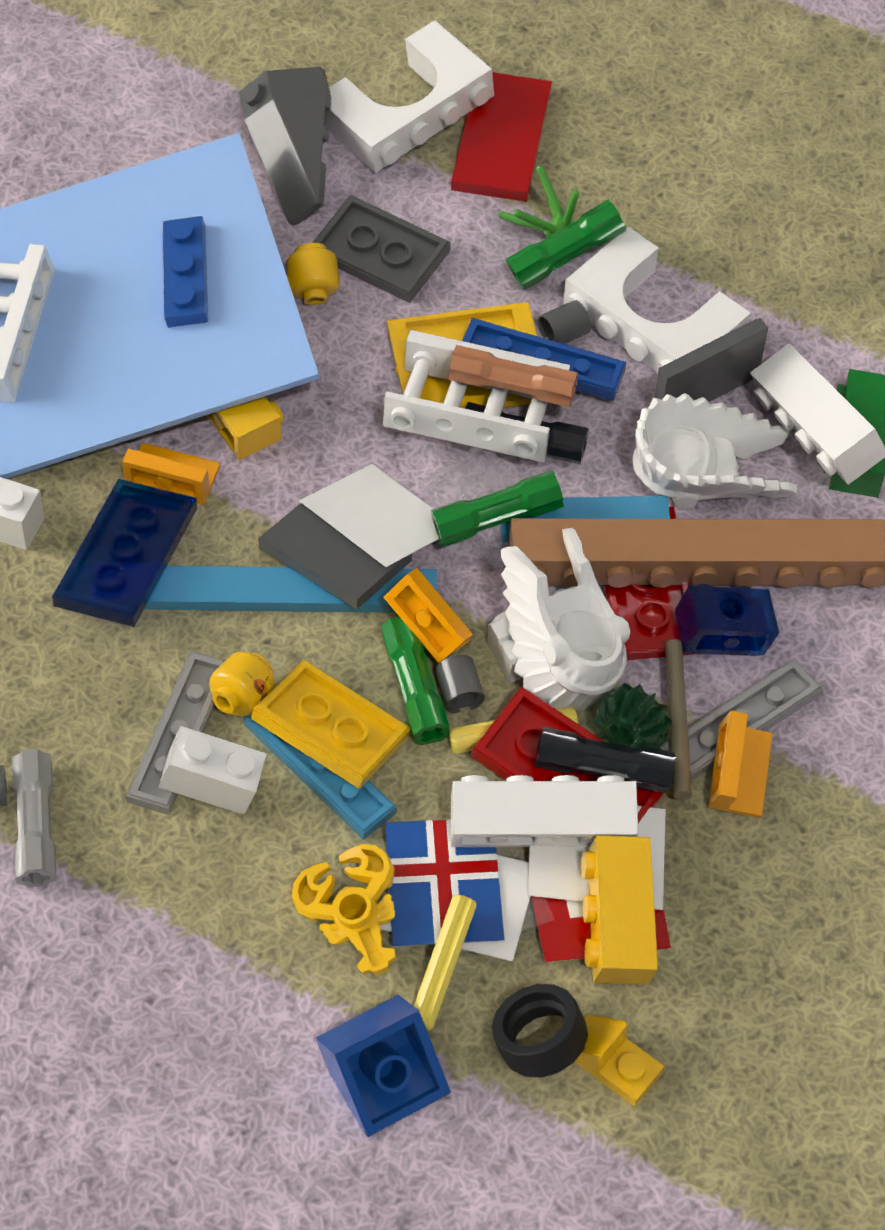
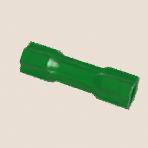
(591, 230)
(527, 498)
(422, 703)

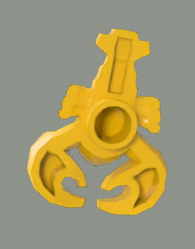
(354, 907)

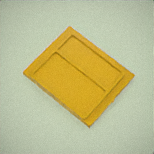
(454, 326)

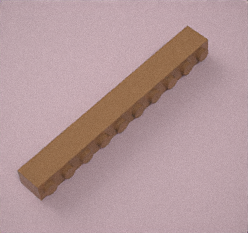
(709, 551)

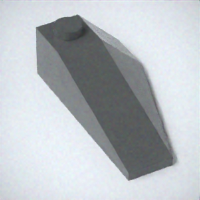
(288, 129)

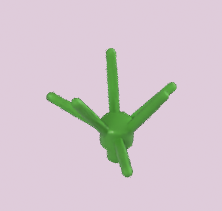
(559, 219)

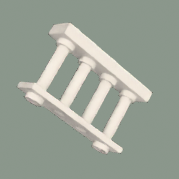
(23, 316)
(432, 356)

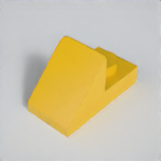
(618, 1060)

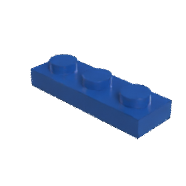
(185, 271)

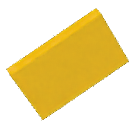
(331, 723)

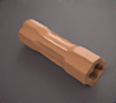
(485, 369)

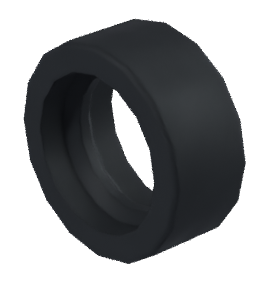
(555, 1053)

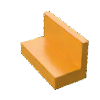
(170, 471)
(428, 615)
(740, 767)

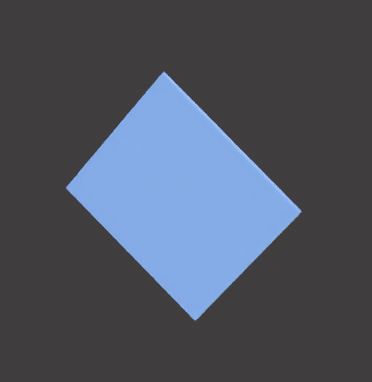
(102, 347)

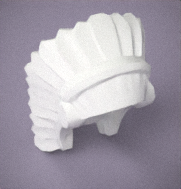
(692, 447)
(563, 640)

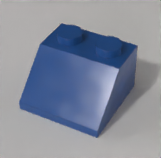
(384, 1064)

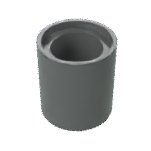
(565, 322)
(460, 683)

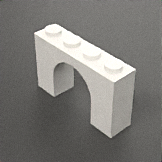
(386, 133)
(617, 272)

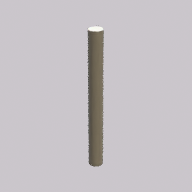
(678, 715)

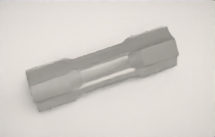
(34, 848)

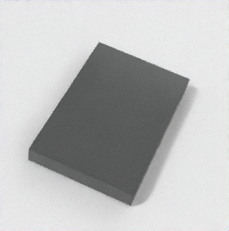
(382, 248)
(716, 365)
(327, 556)

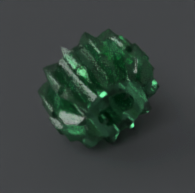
(632, 718)

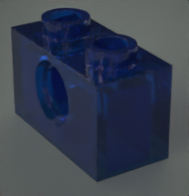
(726, 620)

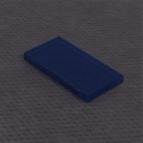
(125, 552)

